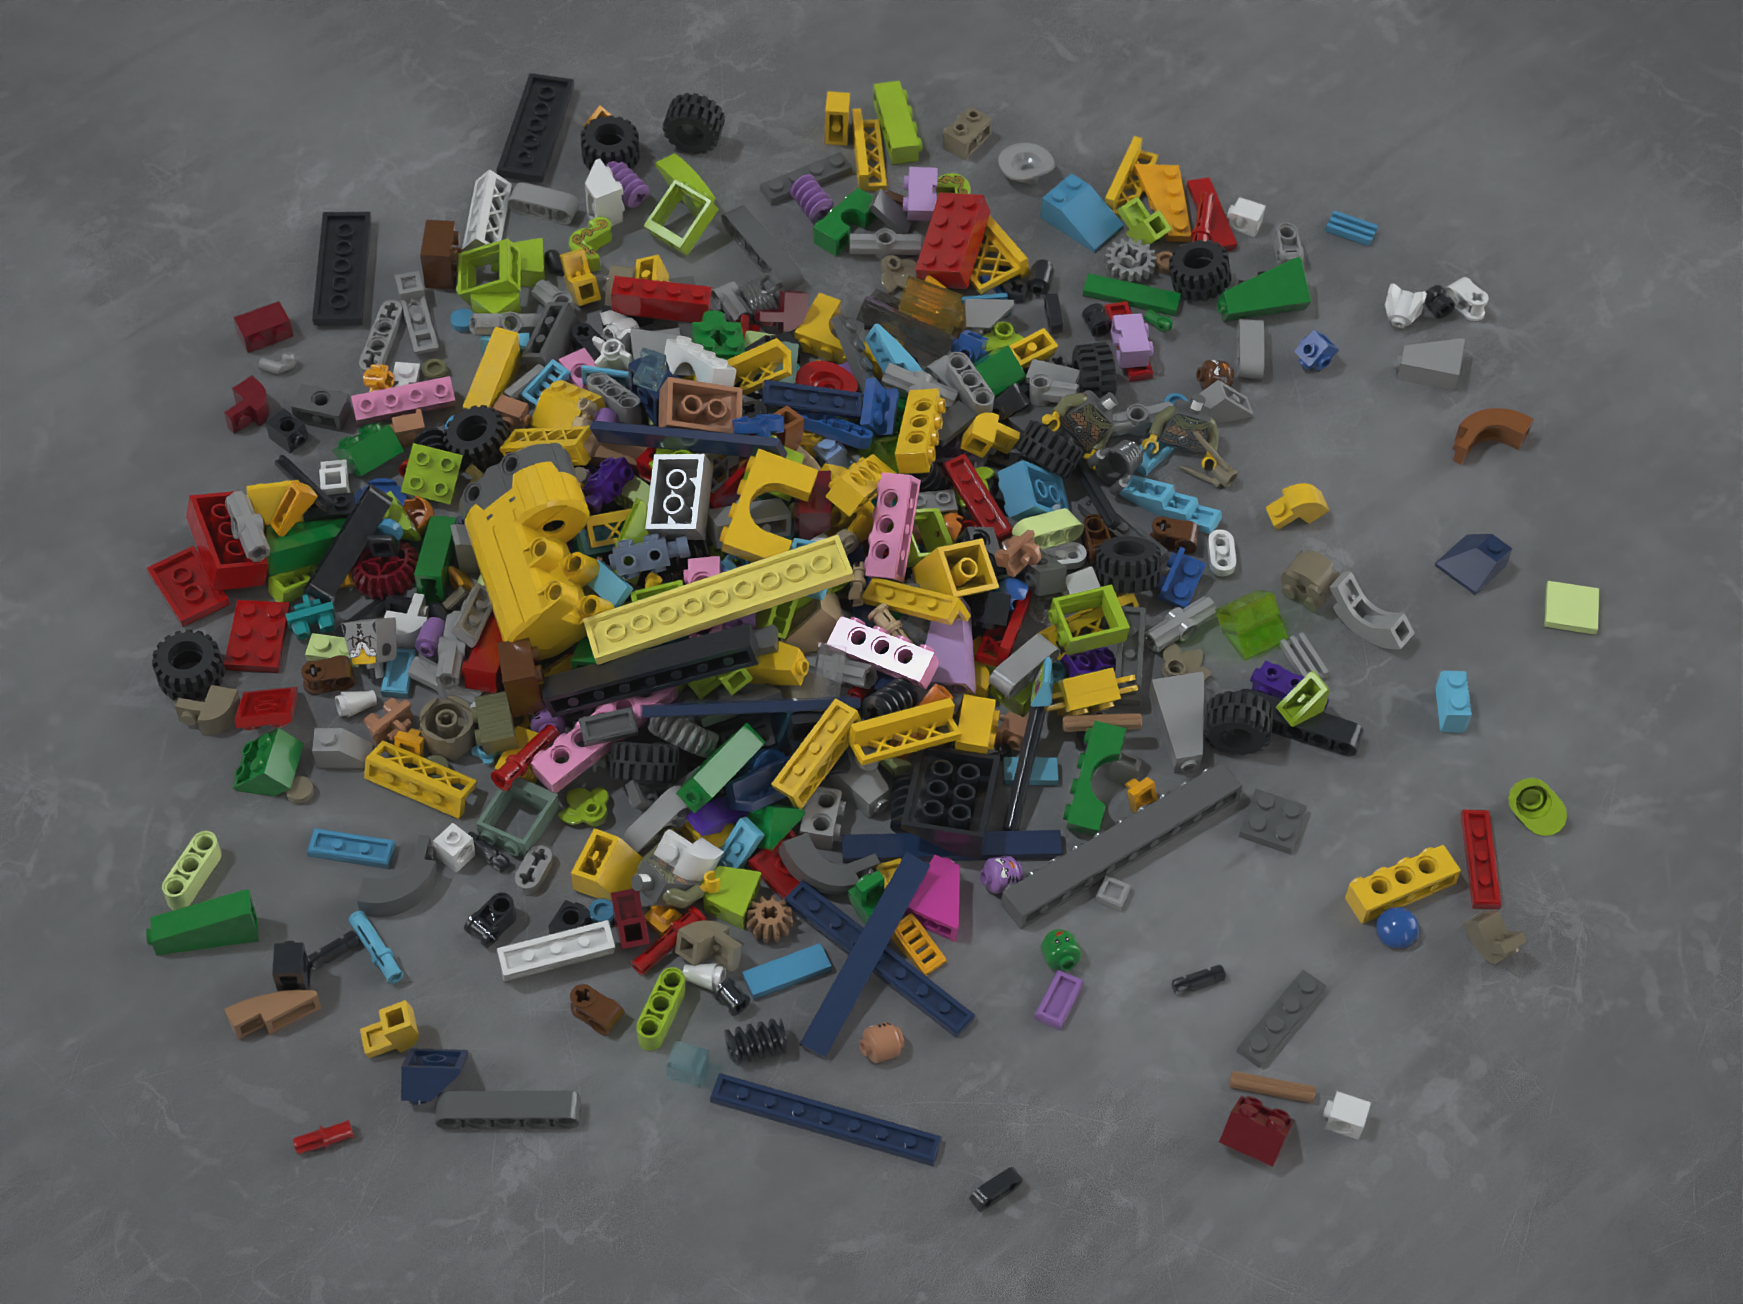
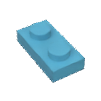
(740, 844)

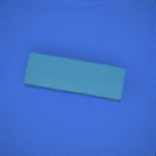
(351, 848)
(786, 971)

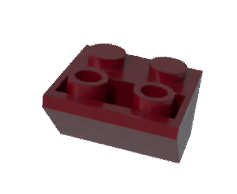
(814, 516)
(1257, 1130)

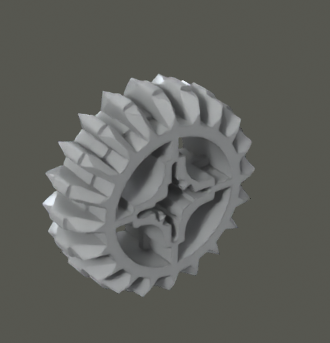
(685, 734)

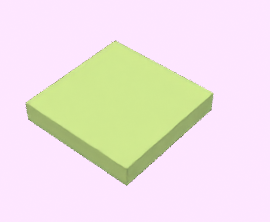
(1571, 607)

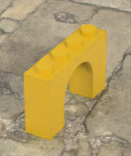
(817, 338)
(766, 474)

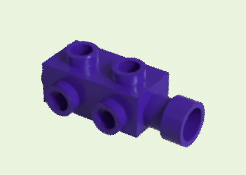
(607, 483)
(1275, 680)

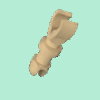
(858, 584)

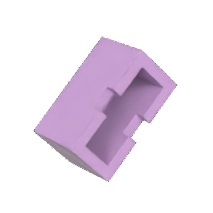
(921, 193)
(1131, 336)

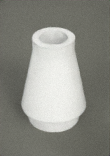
(354, 702)
(705, 975)

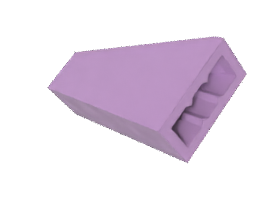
(955, 652)

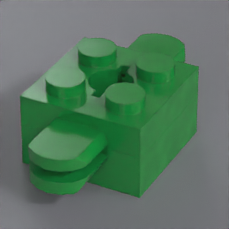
(718, 335)

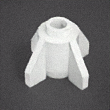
(1403, 306)
(616, 324)
(614, 352)

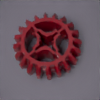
(385, 575)

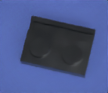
(760, 723)

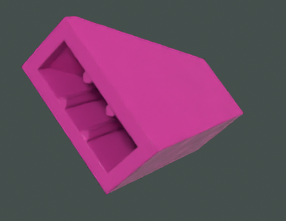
(938, 899)

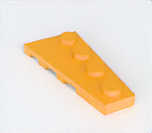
(1166, 194)

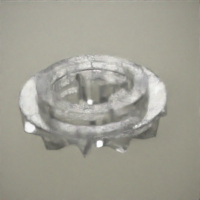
(1037, 611)

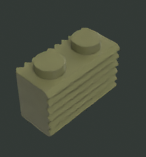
(495, 723)

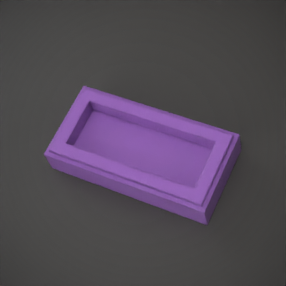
(1058, 999)

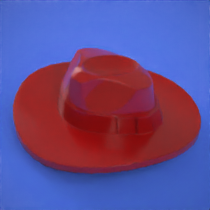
(826, 375)

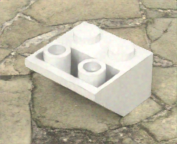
(604, 194)

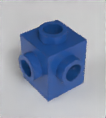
(971, 345)
(1316, 351)

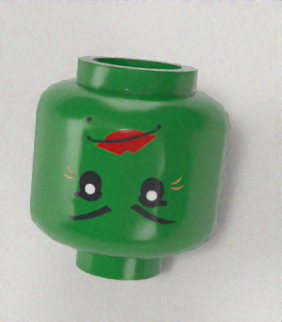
(1061, 950)

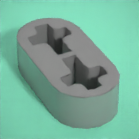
(529, 867)

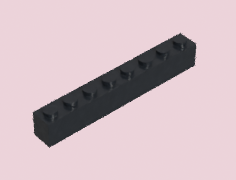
(651, 670)

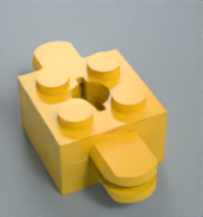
(1087, 691)

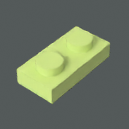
(326, 647)

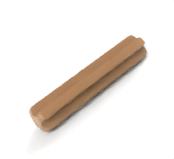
(1082, 722)
(1272, 1086)

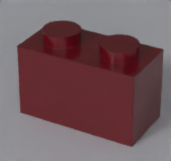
(263, 327)

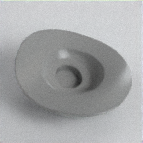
(1025, 162)

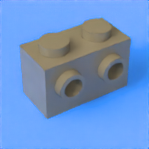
(967, 133)

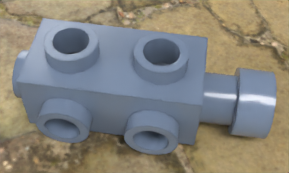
(640, 553)

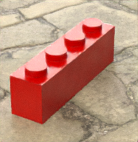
(660, 299)
(483, 667)

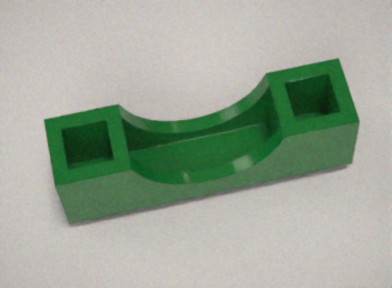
(1104, 746)

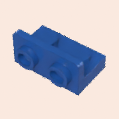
(879, 408)
(1181, 580)

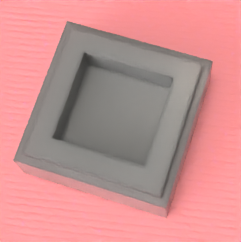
(1112, 893)

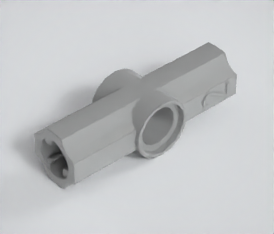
(885, 243)
(485, 323)
(906, 380)
(1136, 419)
(247, 526)
(1180, 624)
(451, 654)
(425, 671)
(854, 672)

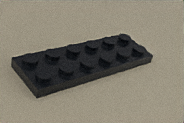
(535, 128)
(342, 268)

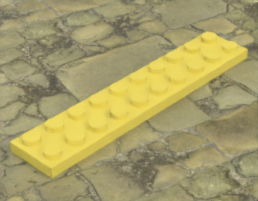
(718, 599)

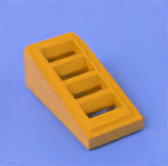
(292, 507)
(902, 940)

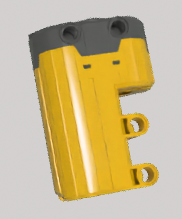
(519, 534)

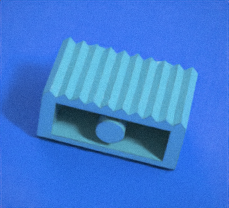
(1453, 701)

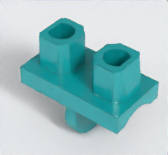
(308, 614)

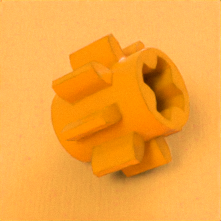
(378, 378)

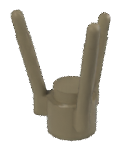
(1222, 472)

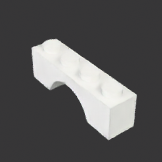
(690, 359)

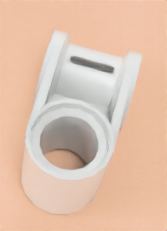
(1467, 297)

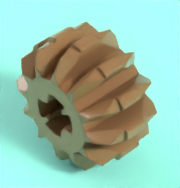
(769, 919)

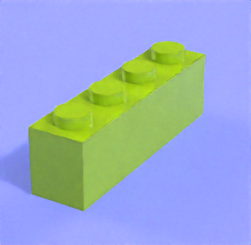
(896, 122)

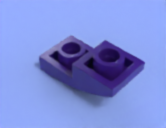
(1089, 662)
(714, 816)

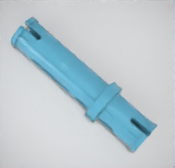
(381, 956)

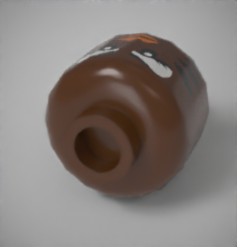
(1214, 370)

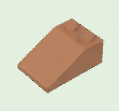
(699, 405)

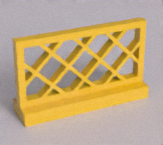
(1012, 256)

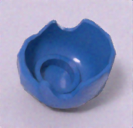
(1013, 587)
(1397, 927)

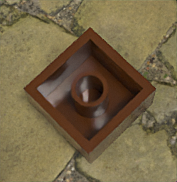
(440, 254)
(521, 676)

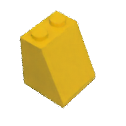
(957, 570)

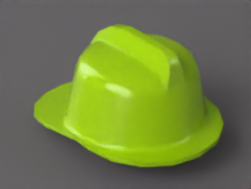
(1537, 806)

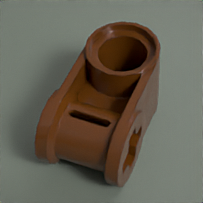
(1176, 534)
(1091, 538)
(330, 675)
(599, 1012)

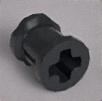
(731, 997)

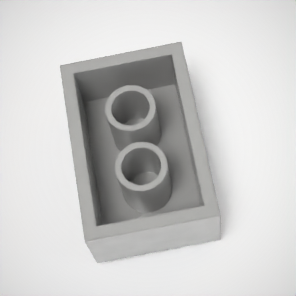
(679, 496)

